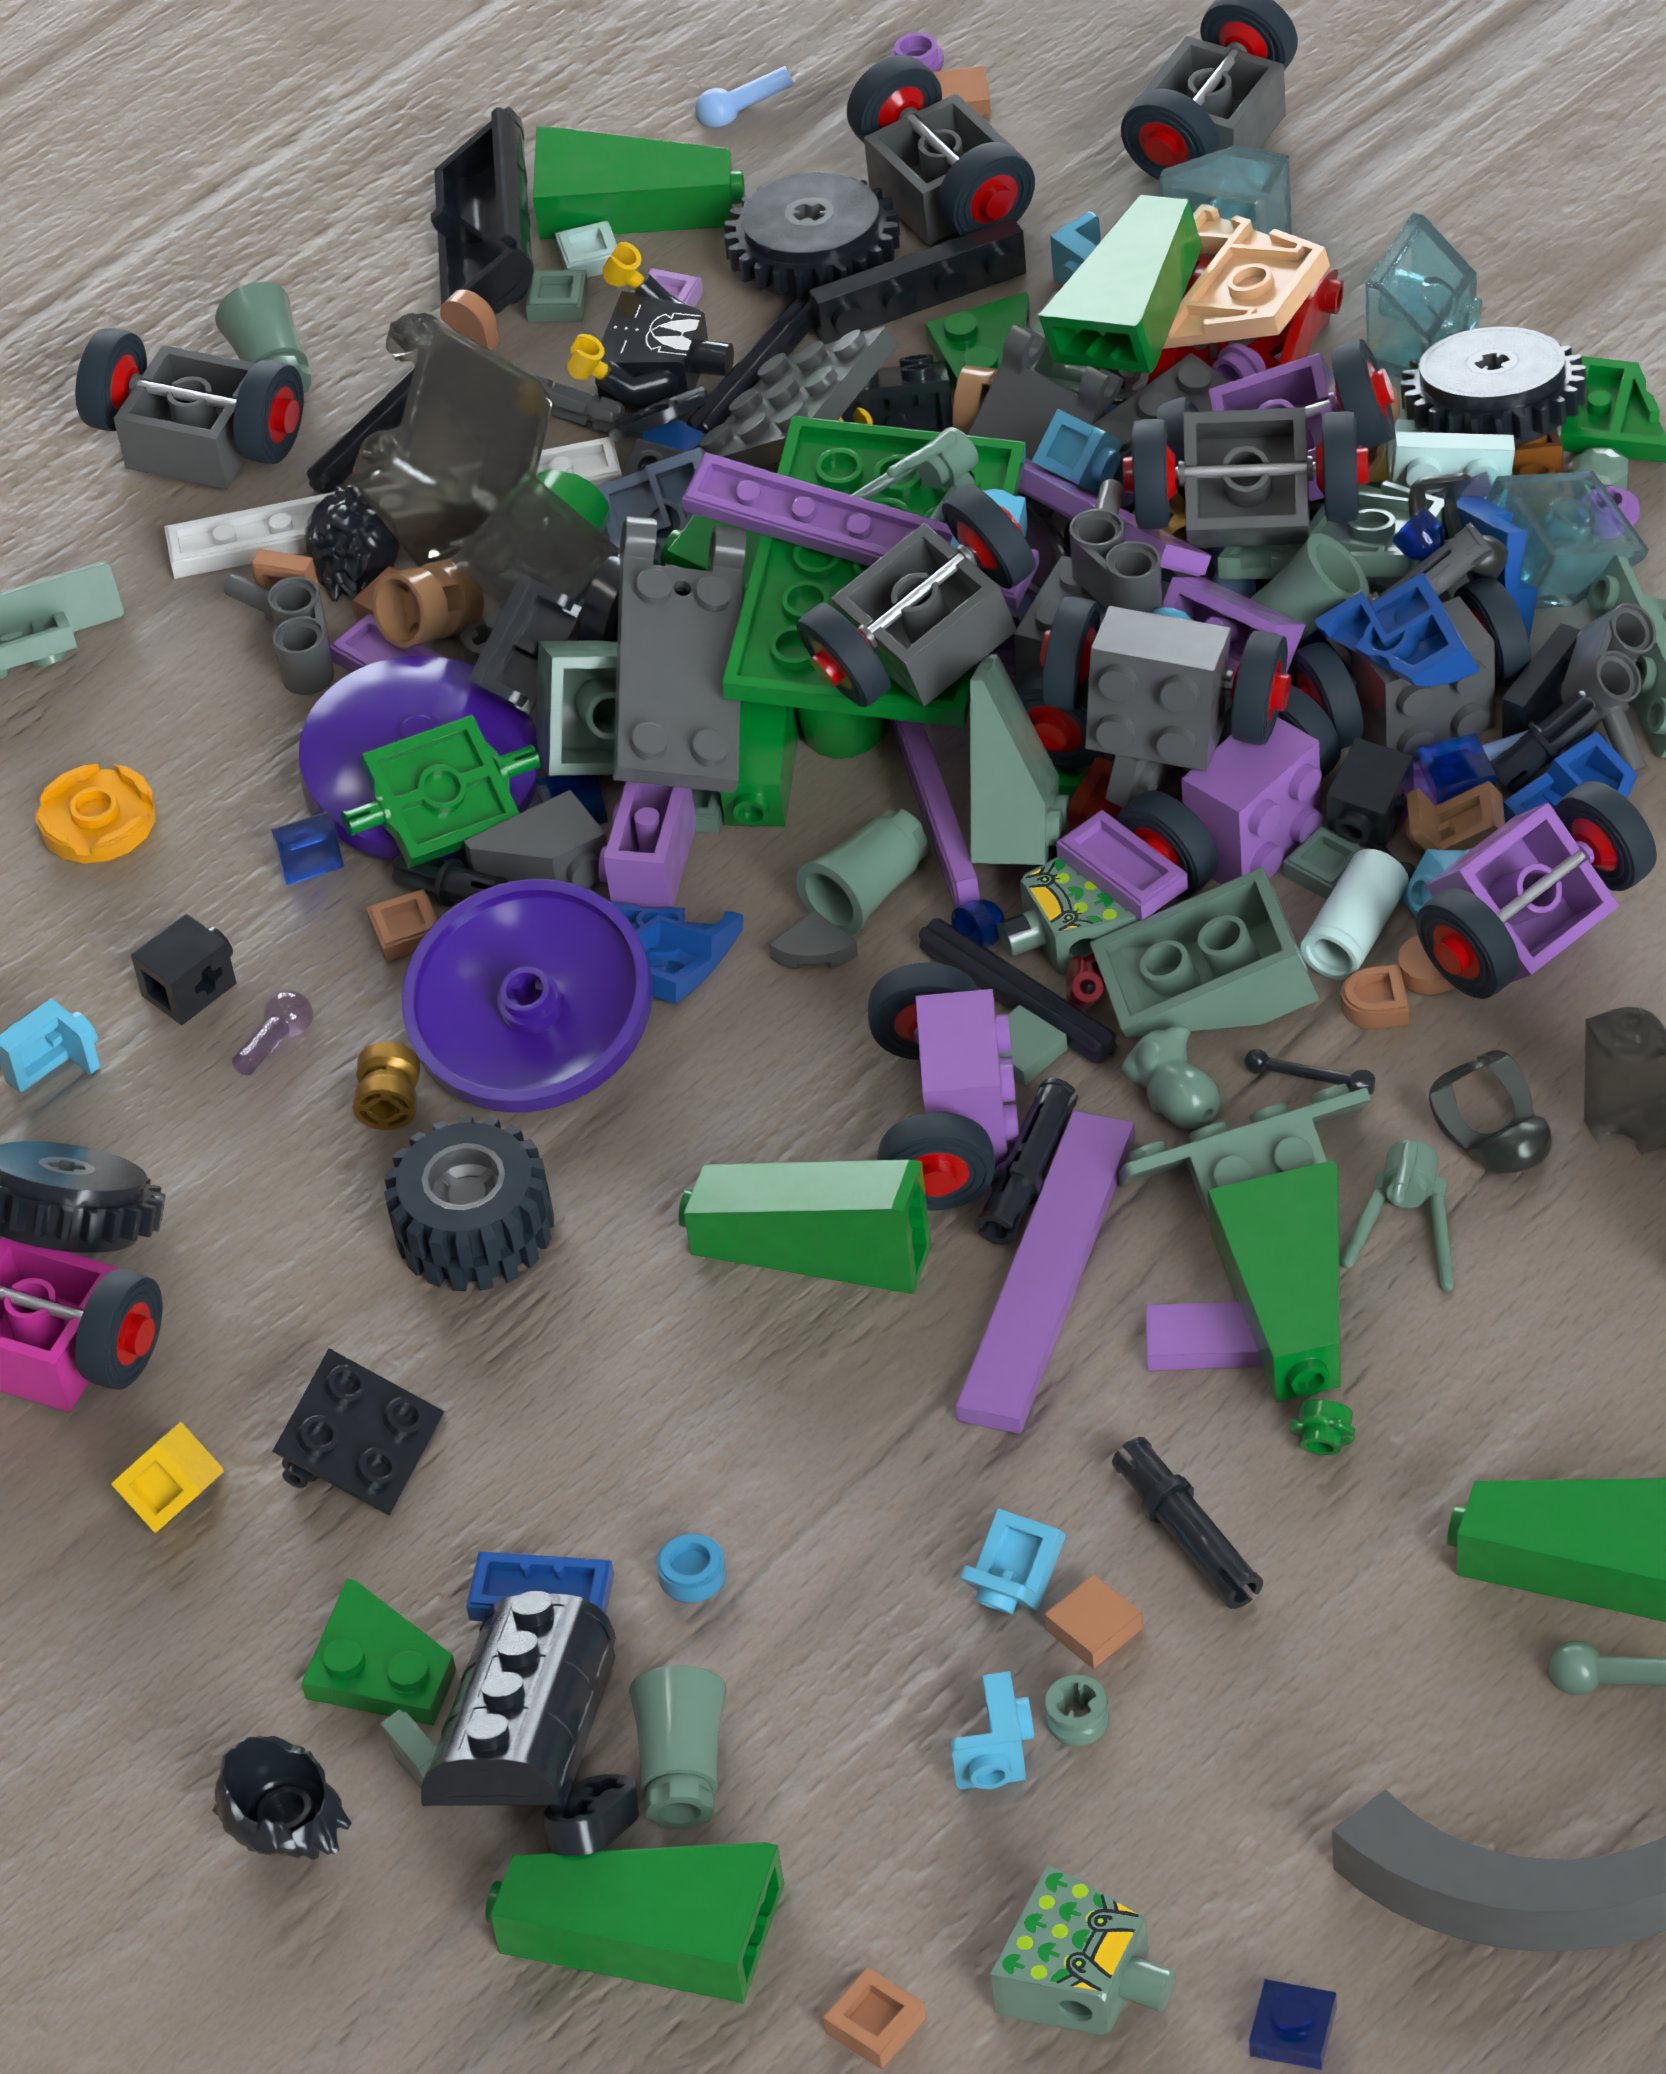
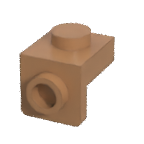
(1456, 822)

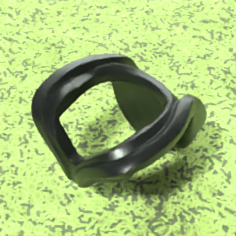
(1454, 488)
(1513, 1148)

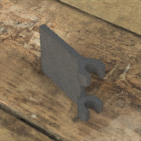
(1025, 401)

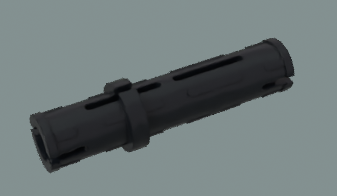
(1018, 1179)
(1171, 1502)

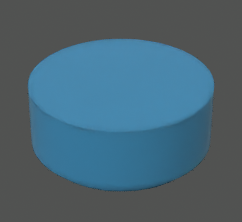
(691, 1567)

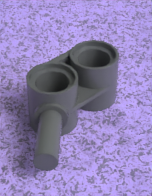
(1107, 565)
(298, 629)
(1607, 671)

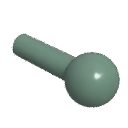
(1580, 1668)

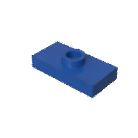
(513, 1574)

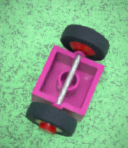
(71, 1324)

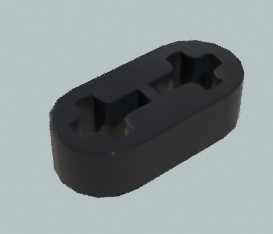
(593, 1816)

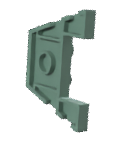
(1367, 538)

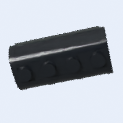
(485, 215)
(524, 1704)

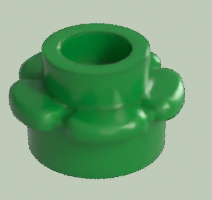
(1323, 1426)

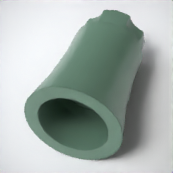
(261, 326)
(1314, 582)
(863, 870)
(678, 1742)

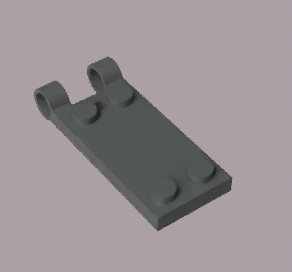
(673, 663)

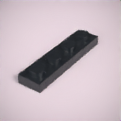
(918, 281)

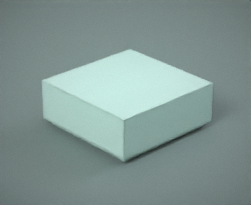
(586, 247)

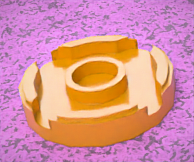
(95, 813)

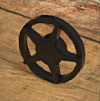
(658, 413)

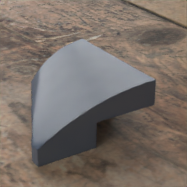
(654, 495)

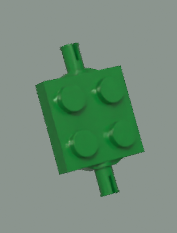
(438, 789)

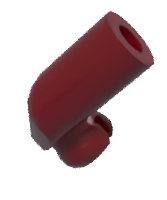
(1083, 982)

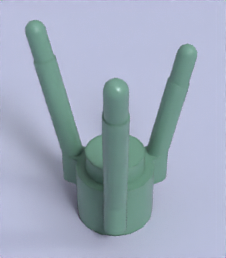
(939, 463)
(1407, 1183)

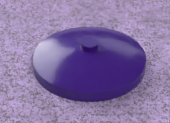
(388, 705)
(527, 995)

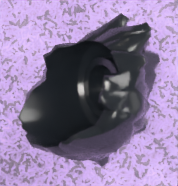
(348, 543)
(278, 1799)

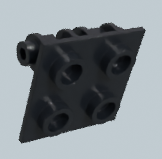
(356, 1433)

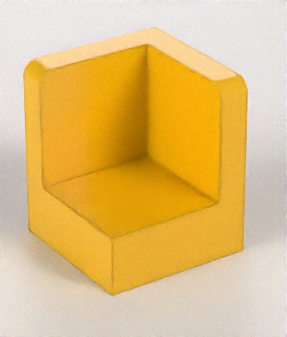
(167, 1477)

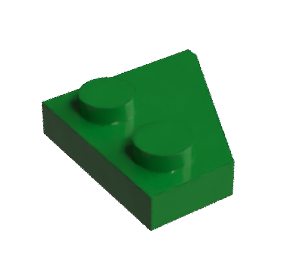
(976, 334)
(1616, 413)
(377, 1660)

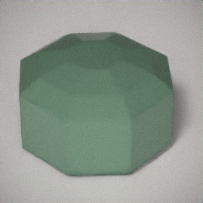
(1607, 464)

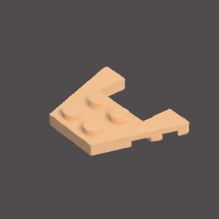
(1248, 285)

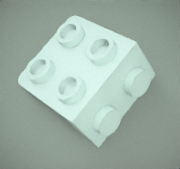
(1423, 454)

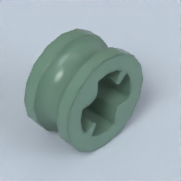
(1072, 1729)

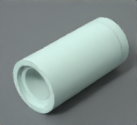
(1354, 914)

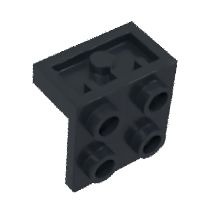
(907, 396)

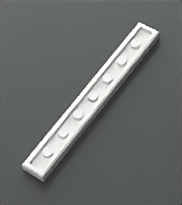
(236, 536)

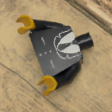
(651, 342)

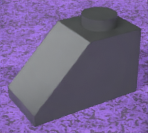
(545, 842)

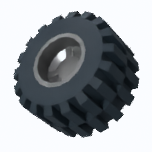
(469, 1203)

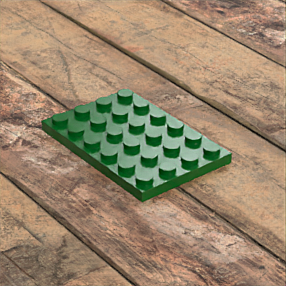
(789, 580)

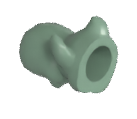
(1173, 1084)

